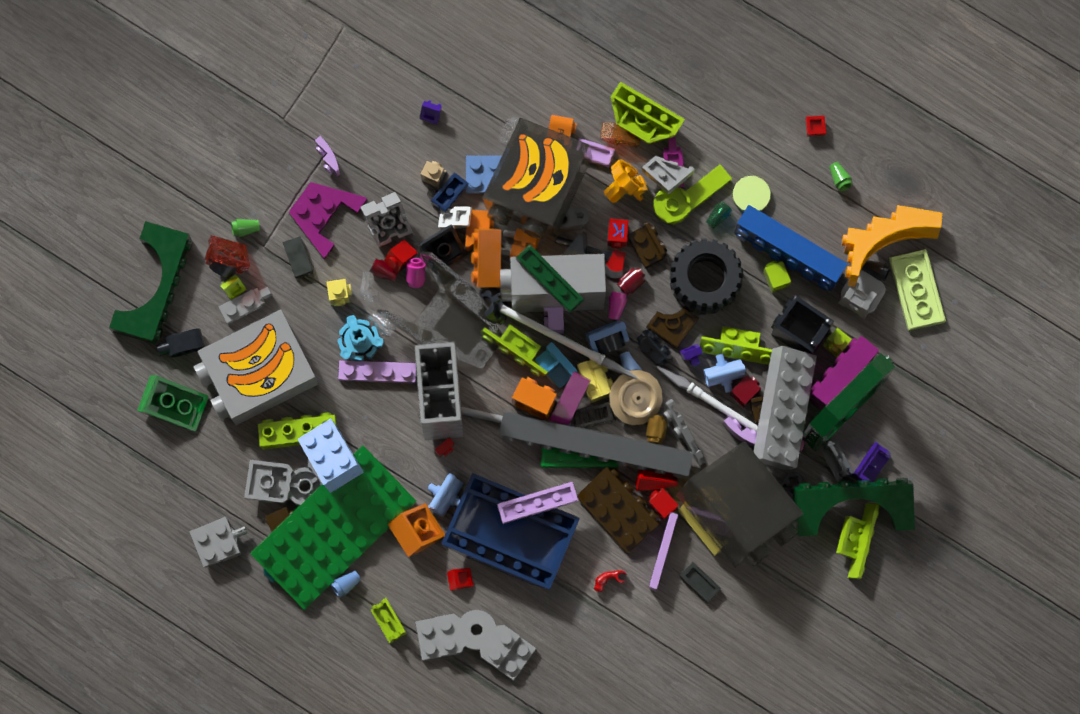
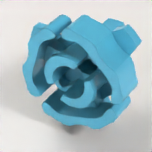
(361, 345)

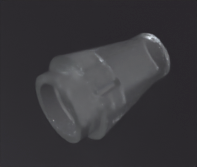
(383, 326)

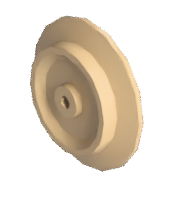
(625, 402)

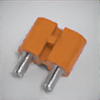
(521, 241)

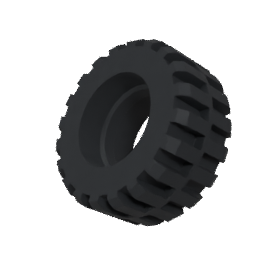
(711, 252)

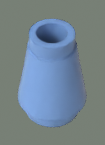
(345, 584)

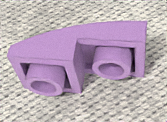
(329, 160)
(746, 435)

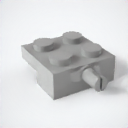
(217, 541)

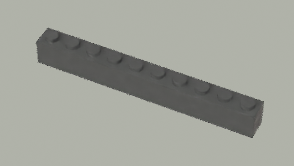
(596, 443)

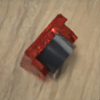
(226, 257)

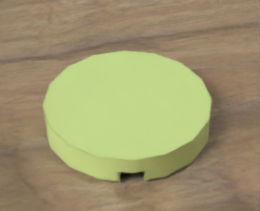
(751, 191)

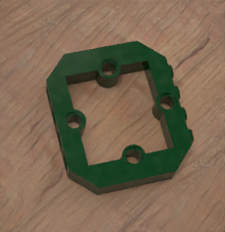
(848, 401)

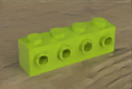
(288, 431)

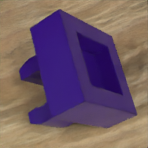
(430, 112)
(691, 354)

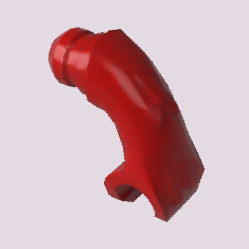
(602, 579)

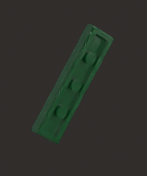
(549, 278)

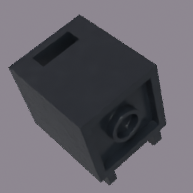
(807, 329)

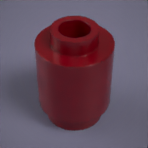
(631, 281)

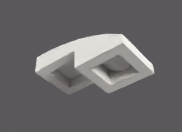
(458, 217)

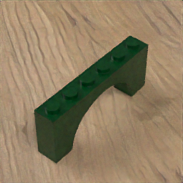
(147, 320)
(894, 496)

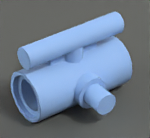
(724, 373)
(445, 495)

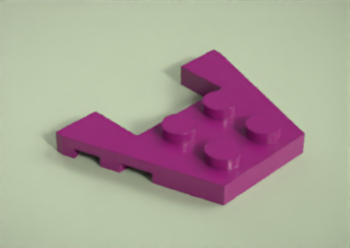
(317, 207)

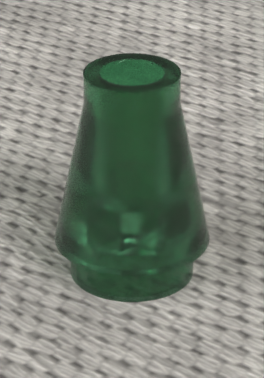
(719, 214)

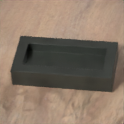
(297, 257)
(700, 582)

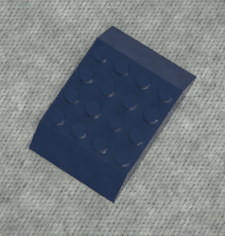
(522, 548)

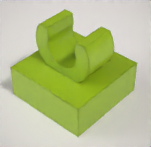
(233, 287)

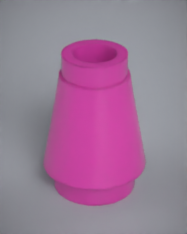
(616, 305)

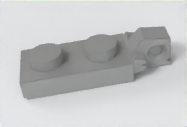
(244, 304)

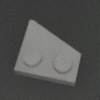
(666, 173)

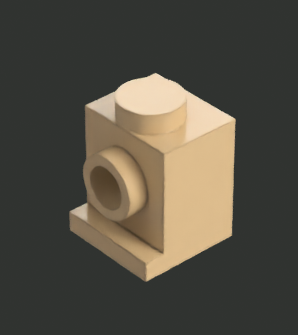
(433, 173)

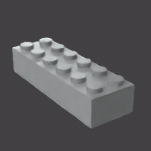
(784, 407)

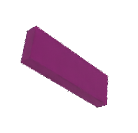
(570, 399)

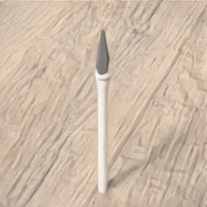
(593, 355)
(697, 392)

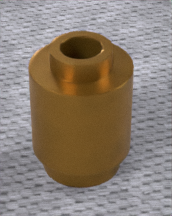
(656, 429)

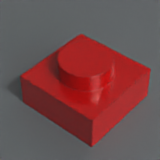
(815, 126)
(445, 448)

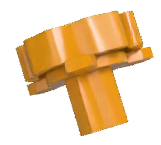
(625, 182)

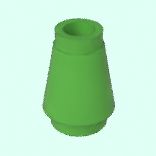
(840, 177)
(243, 227)

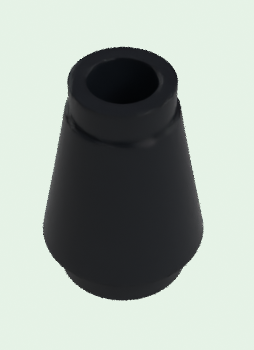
(876, 269)

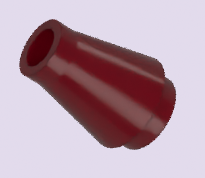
(382, 270)

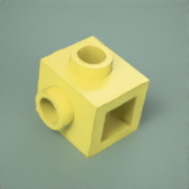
(339, 292)

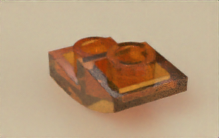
(614, 134)

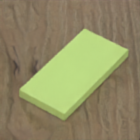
(917, 290)

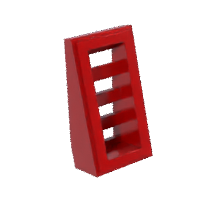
(650, 480)

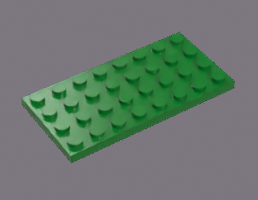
(332, 530)

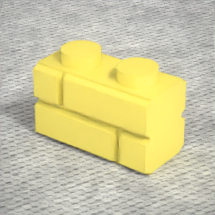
(599, 386)

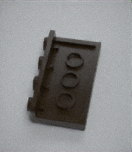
(619, 508)

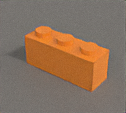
(486, 257)

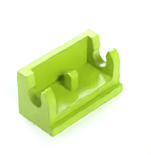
(388, 621)

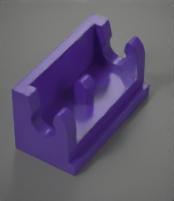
(872, 463)

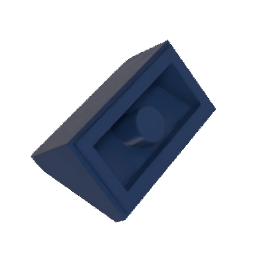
(449, 192)

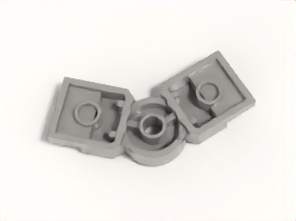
(279, 483)
(497, 644)

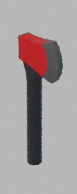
(615, 258)

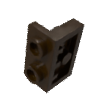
(647, 245)

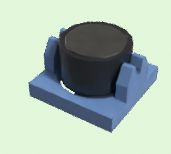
(608, 337)

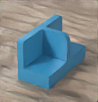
(556, 364)

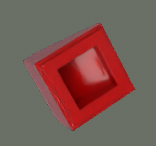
(460, 578)

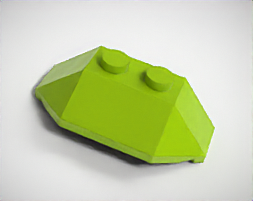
(643, 116)

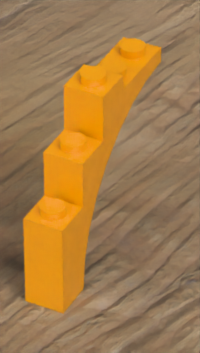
(903, 224)

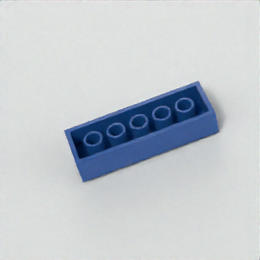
(790, 248)

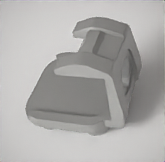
(864, 297)

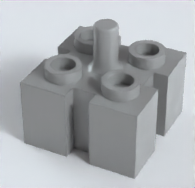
(386, 219)

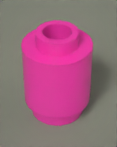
(415, 273)

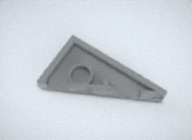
(682, 431)

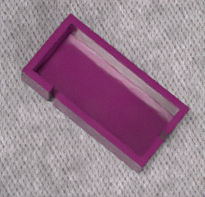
(846, 368)

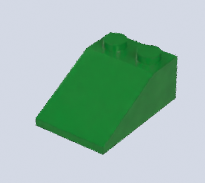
(172, 403)

